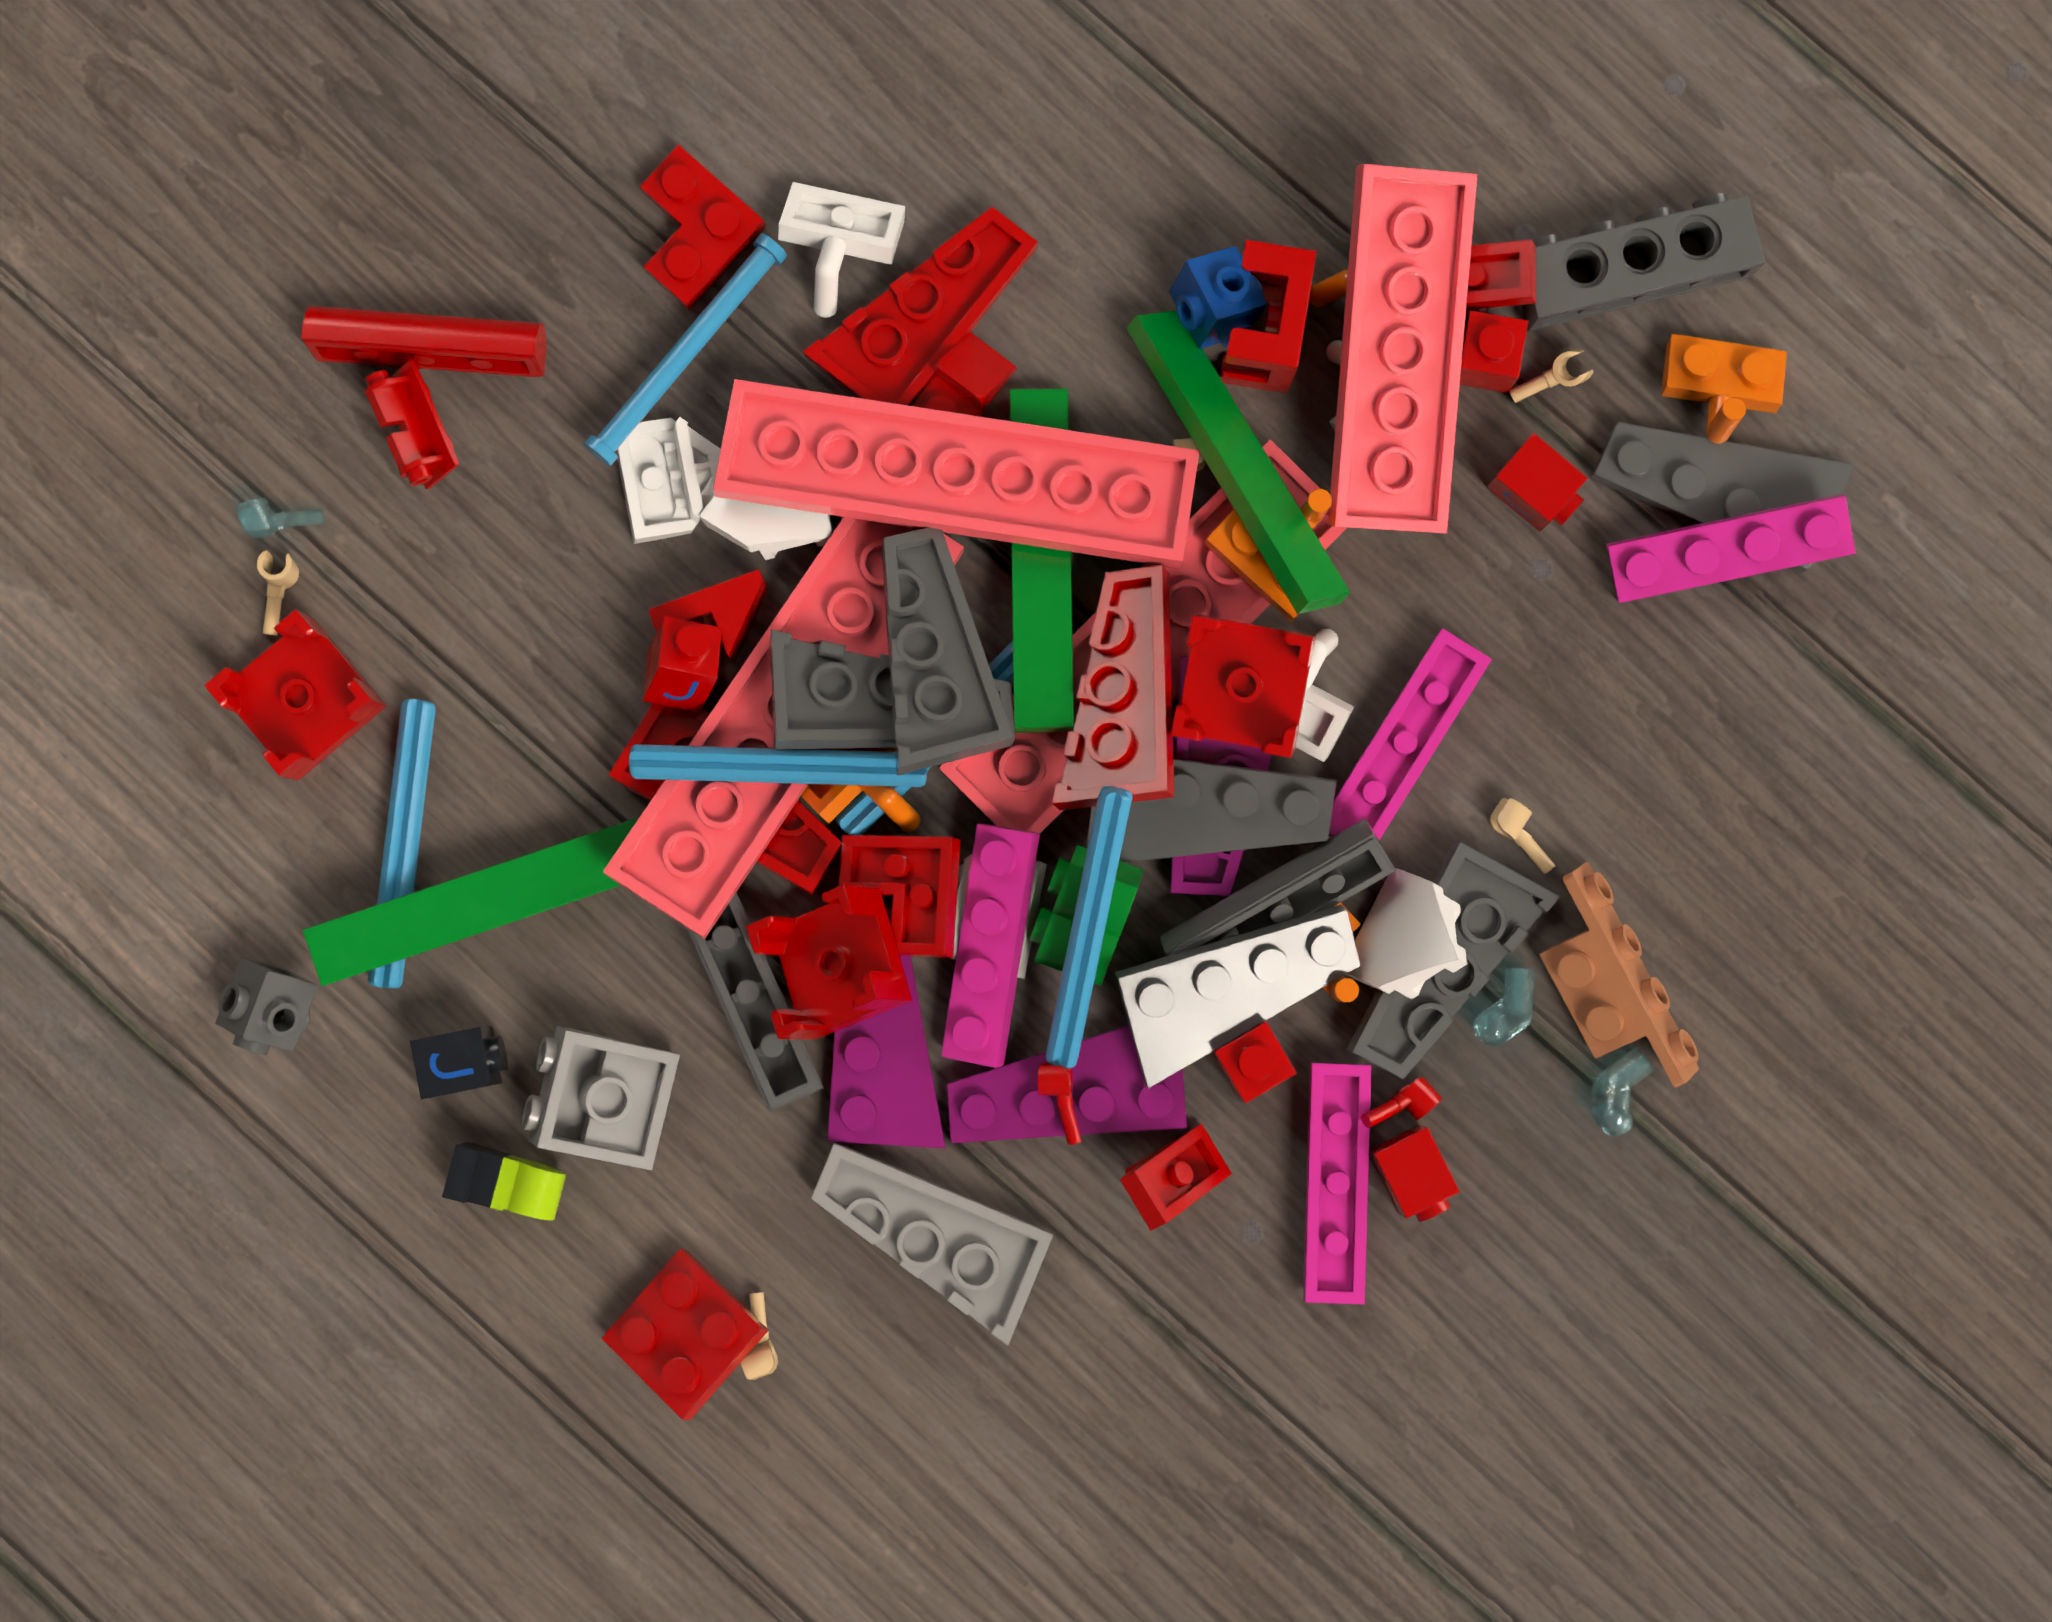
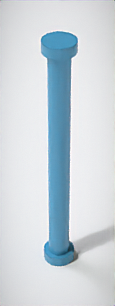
(685, 349)

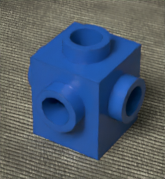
(1216, 297)

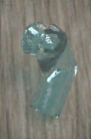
(1510, 1013)
(1612, 1092)

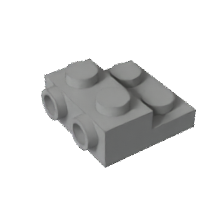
(600, 1097)

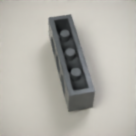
(1721, 225)

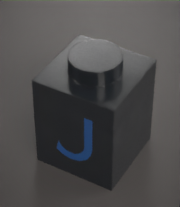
(458, 1061)

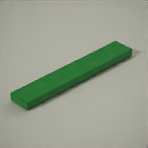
(1238, 462)
(1042, 602)
(464, 906)

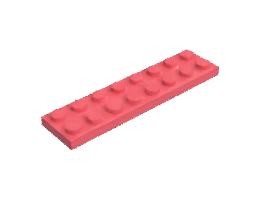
(957, 473)
(1019, 781)
(707, 835)

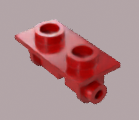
(422, 447)

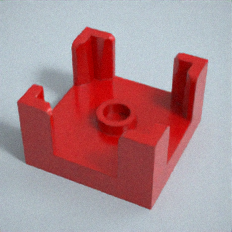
(1272, 357)
(1244, 685)
(298, 697)
(835, 963)

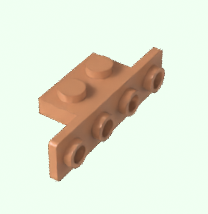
(1609, 985)

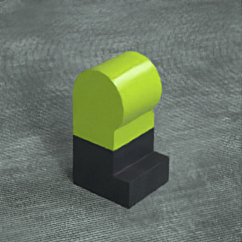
(503, 1182)

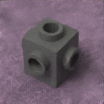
(265, 1007)

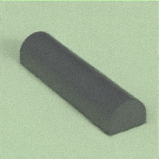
(1297, 888)
(748, 997)

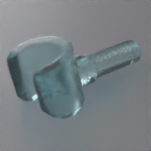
(259, 522)

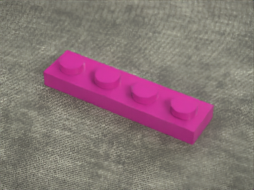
(1731, 548)
(1409, 734)
(990, 945)
(1336, 1184)

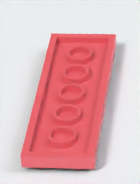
(1402, 348)

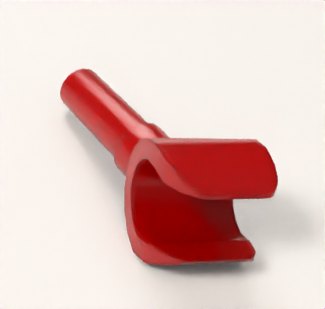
(1059, 1082)
(1416, 1098)

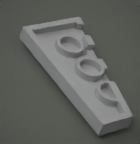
(949, 1241)

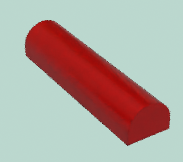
(430, 340)

